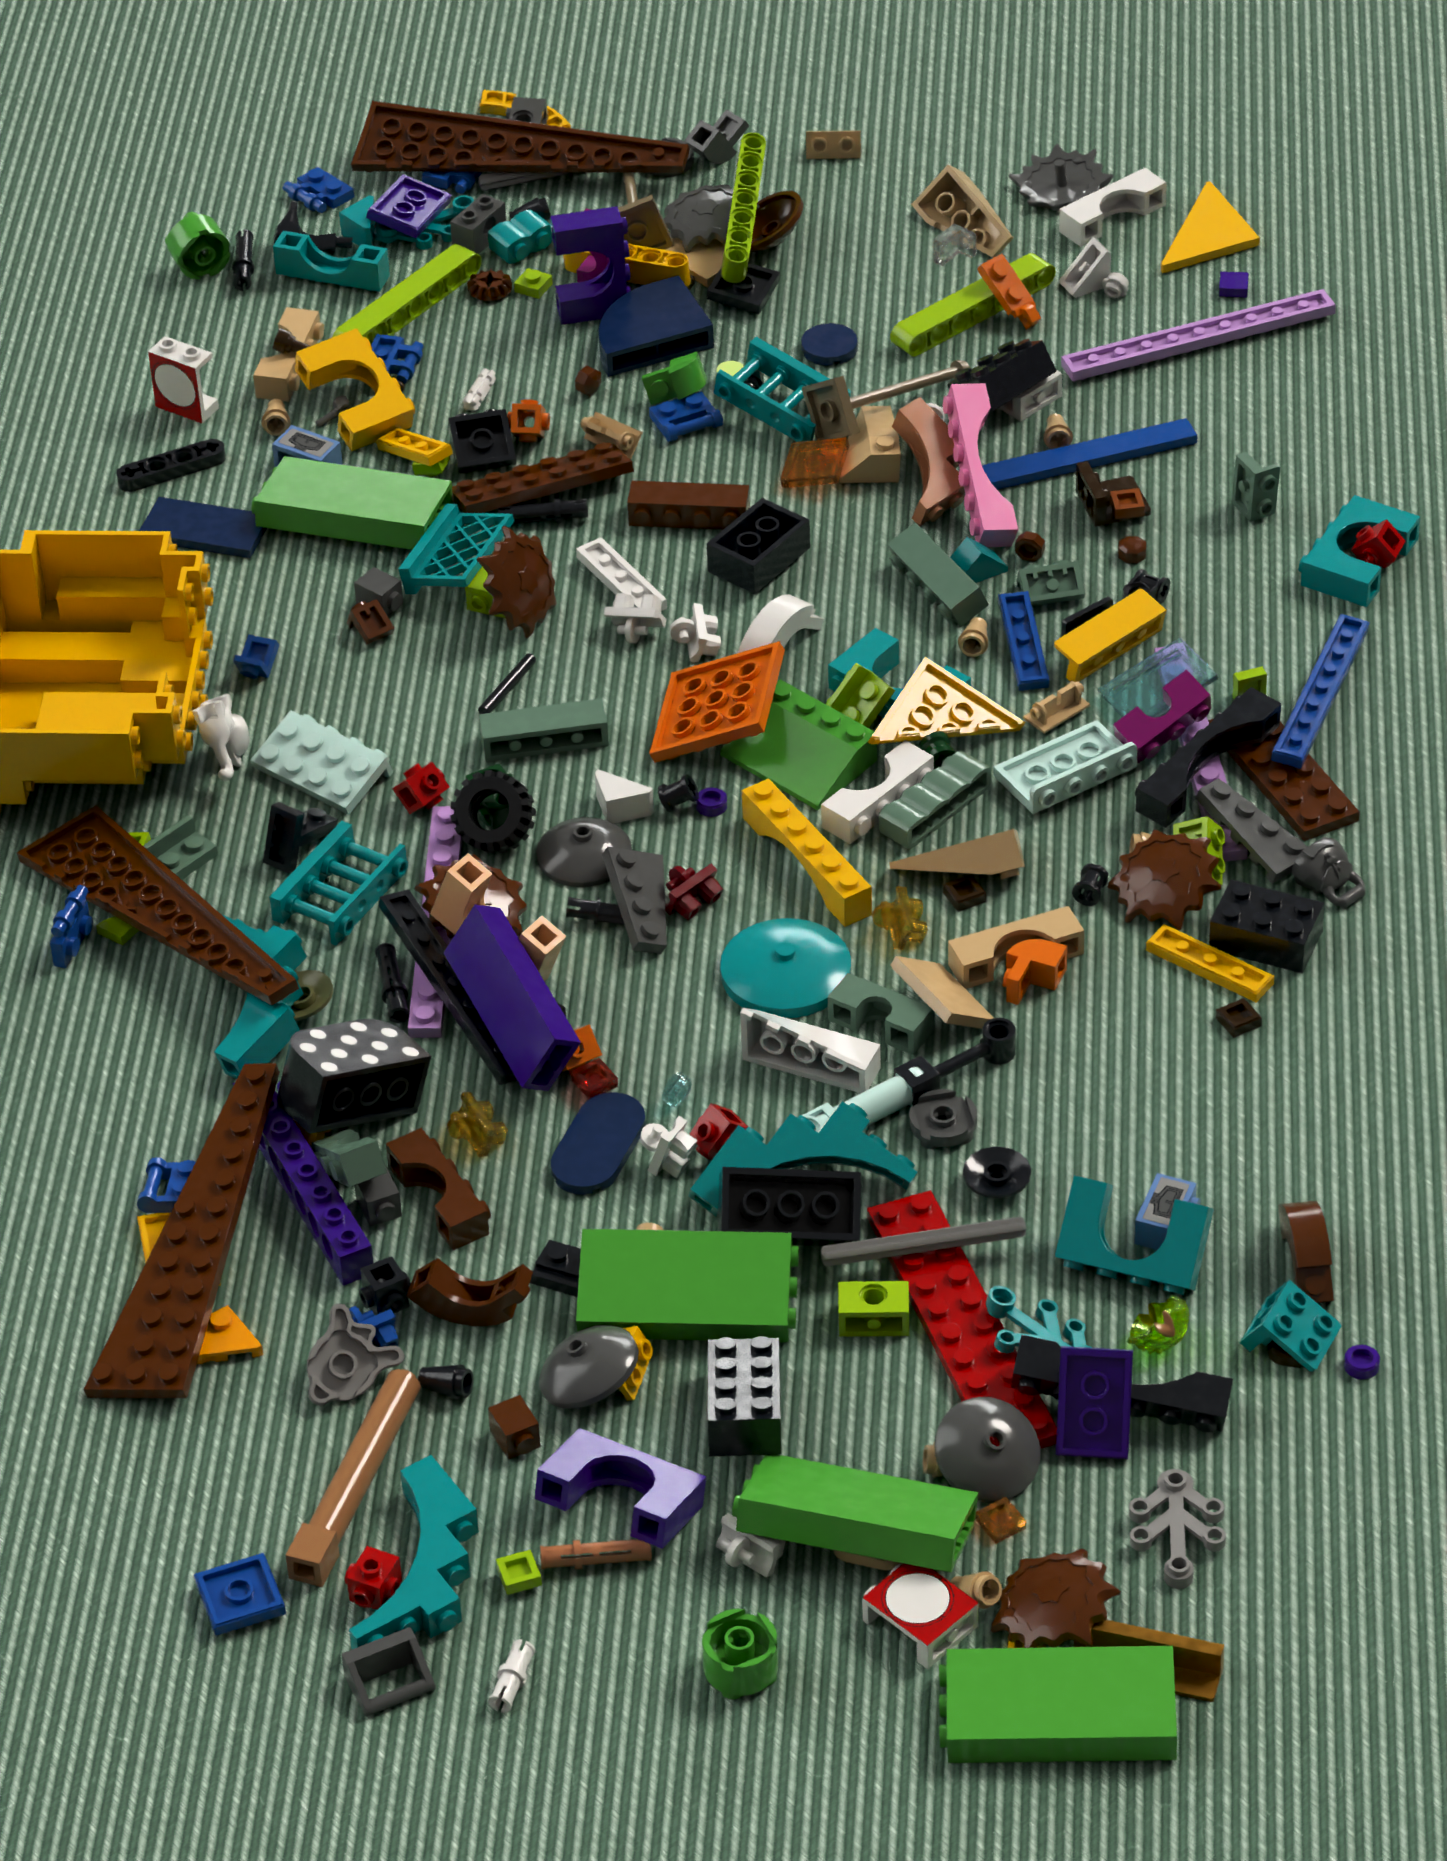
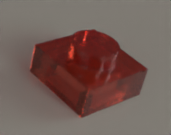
(594, 1078)

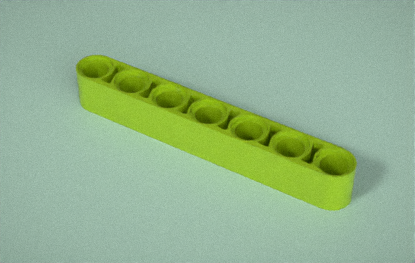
(743, 207)
(415, 294)
(965, 308)

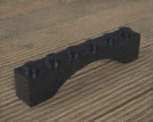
(1243, 723)
(1193, 1400)

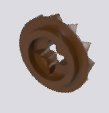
(500, 286)

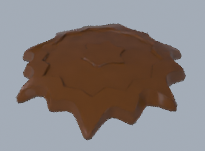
(519, 581)
(1165, 877)
(499, 893)
(1054, 1600)

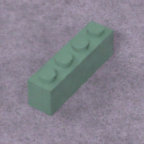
(937, 575)
(543, 730)

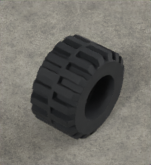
(467, 806)

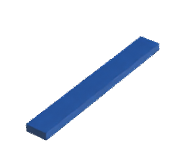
(1096, 452)
(1320, 691)

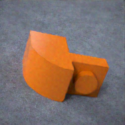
(1034, 963)

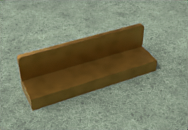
(1196, 1661)

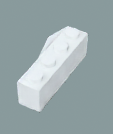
(809, 1050)

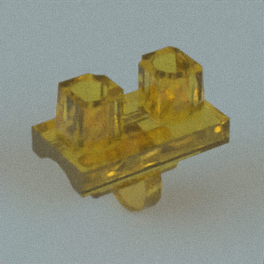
(901, 918)
(475, 1124)

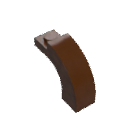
(1310, 1248)
(467, 1300)

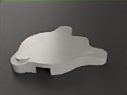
(346, 1360)

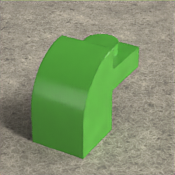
(678, 380)

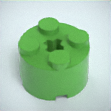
(198, 246)
(740, 1653)

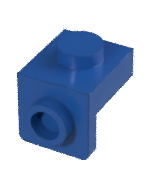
(257, 657)

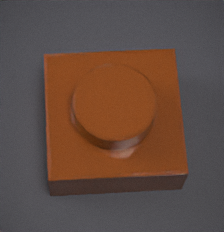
(1127, 503)

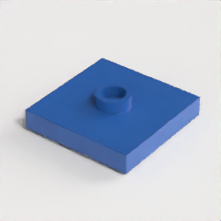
(239, 1594)

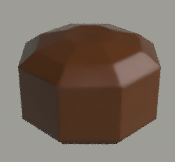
(588, 380)
(1030, 546)
(1132, 549)

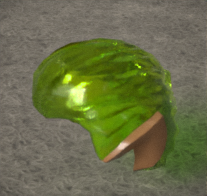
(1161, 1327)

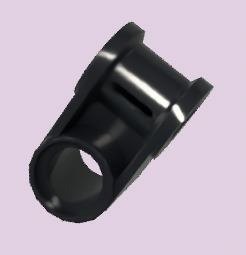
(1154, 586)

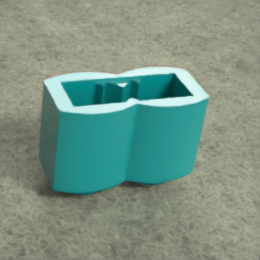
(520, 236)

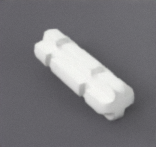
(479, 390)

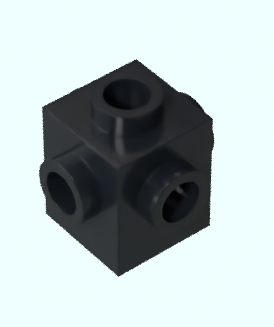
(384, 1286)

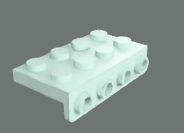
(321, 761)
(1066, 766)

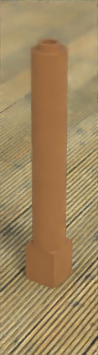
(316, 1543)

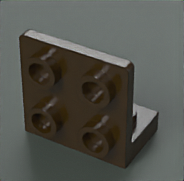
(1096, 494)

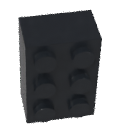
(1009, 371)
(758, 545)
(1266, 926)

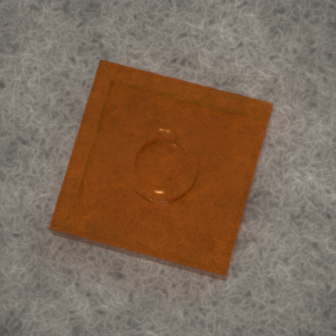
(814, 462)

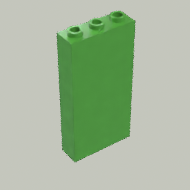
(350, 502)
(688, 1283)
(856, 1512)
(1058, 1704)

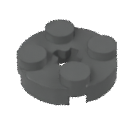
(943, 1133)

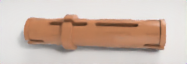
(551, 1555)

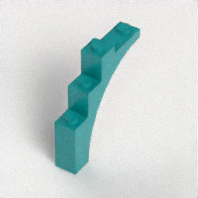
(263, 1028)
(798, 1144)
(440, 1563)

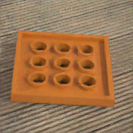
(717, 702)

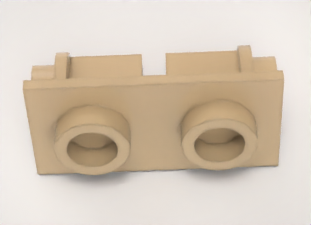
(833, 144)
(604, 429)
(1057, 709)

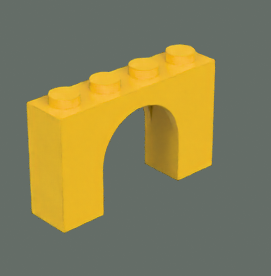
(353, 357)

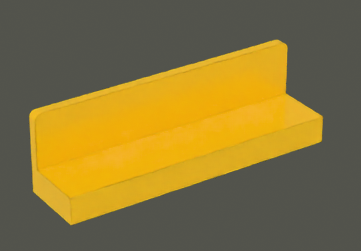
(1110, 634)

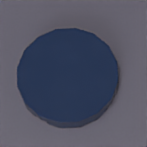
(829, 344)

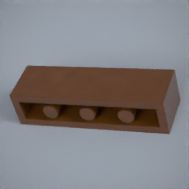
(686, 504)

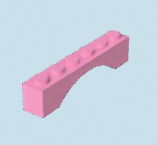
(991, 514)

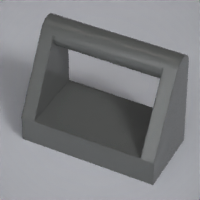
(381, 1658)

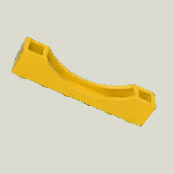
(840, 885)

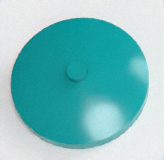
(784, 967)

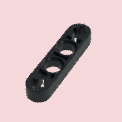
(202, 456)

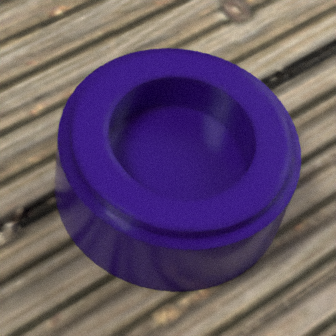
(711, 802)
(1361, 1362)

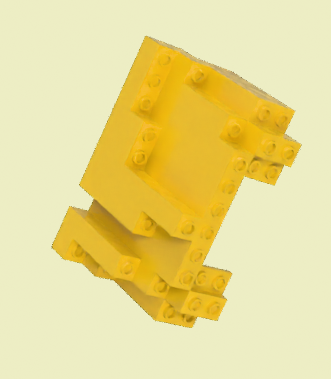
(99, 657)

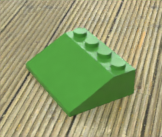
(805, 747)

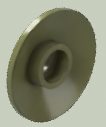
(317, 993)

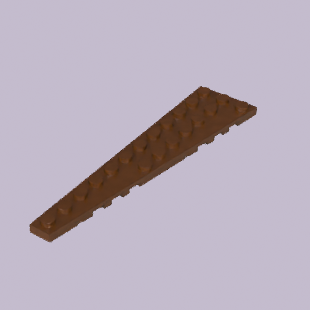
(448, 141)
(153, 899)
(171, 1304)

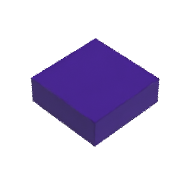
(1233, 284)

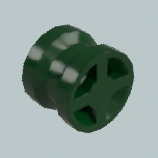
(938, 746)

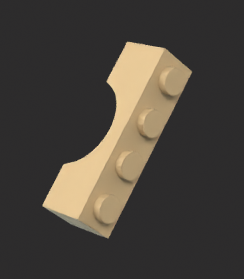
(276, 374)
(978, 954)

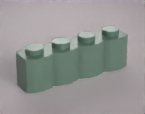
(934, 799)

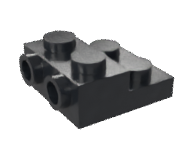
(481, 440)

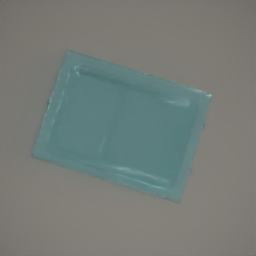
(1144, 681)

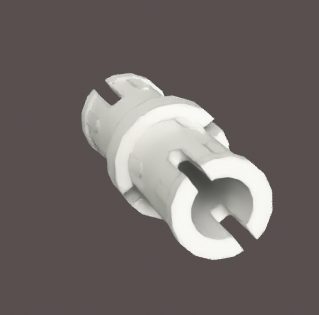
(511, 1676)

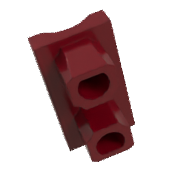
(687, 885)

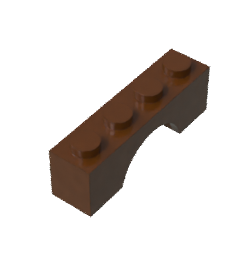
(419, 1162)

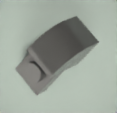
(717, 141)

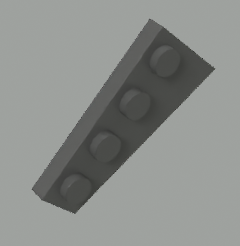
(1262, 836)
(640, 894)

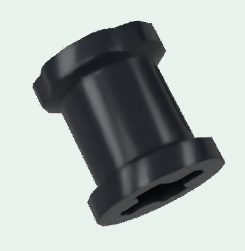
(678, 792)
(1090, 884)

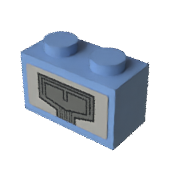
(306, 445)
(1155, 1213)

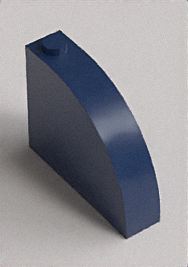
(652, 327)

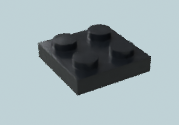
(746, 295)

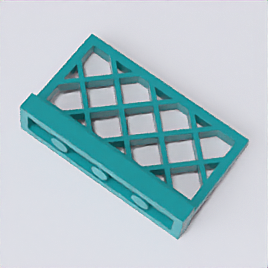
(440, 542)

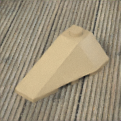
(957, 200)
(873, 451)
(984, 856)

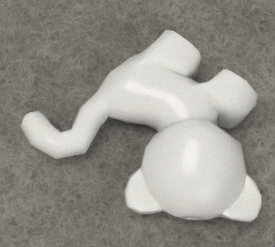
(223, 733)

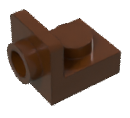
(370, 621)

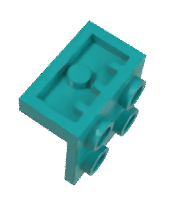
(1294, 1324)

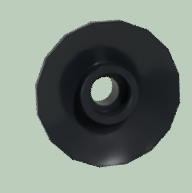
(997, 1172)

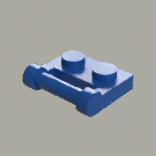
(685, 416)
(158, 1170)

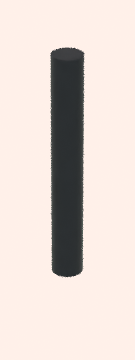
(507, 684)

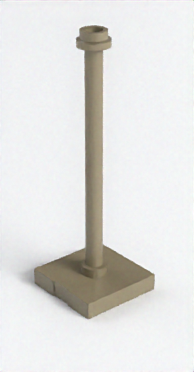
(643, 219)
(833, 408)

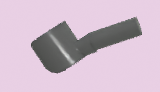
(340, 404)

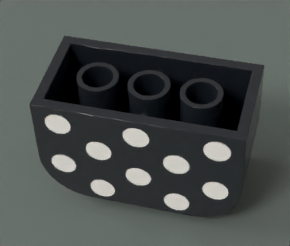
(351, 1075)

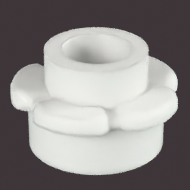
(1115, 285)

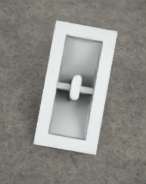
(1087, 270)
(622, 798)

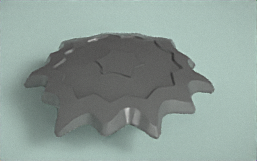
(1060, 178)
(700, 215)

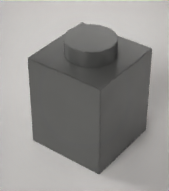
(379, 586)
(379, 1199)

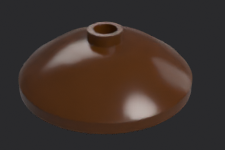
(775, 219)

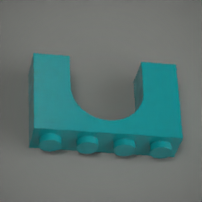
(1341, 575)
(878, 654)
(1085, 1243)

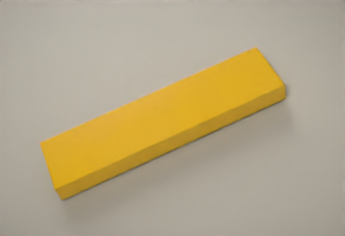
(1210, 963)

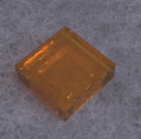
(1000, 1520)

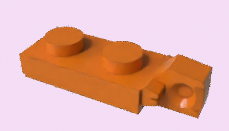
(1009, 290)

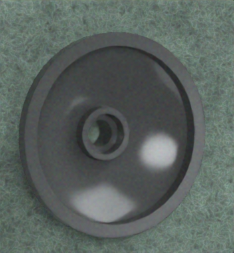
(574, 851)
(588, 1366)
(976, 1464)

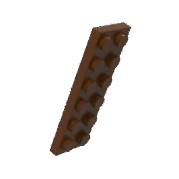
(541, 479)
(1303, 795)

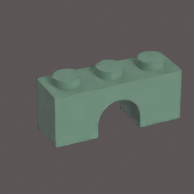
(859, 1001)
(349, 1158)

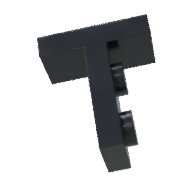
(290, 830)

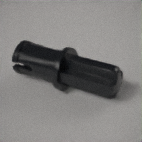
(594, 911)

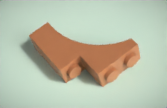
(933, 450)

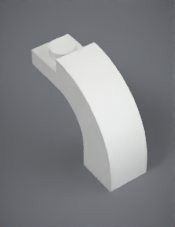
(779, 622)

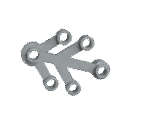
(1176, 1487)

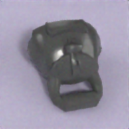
(1326, 868)

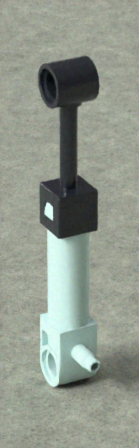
(920, 1076)

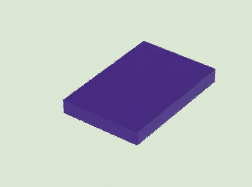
(409, 206)
(1094, 1402)

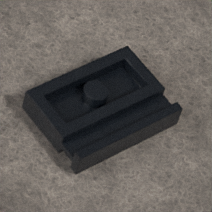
(558, 1268)

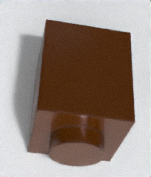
(514, 1427)

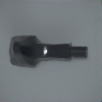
(326, 243)

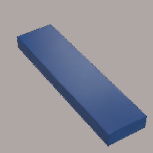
(1023, 641)

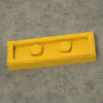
(414, 447)

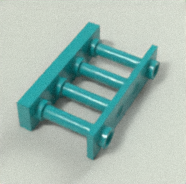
(781, 370)
(326, 861)

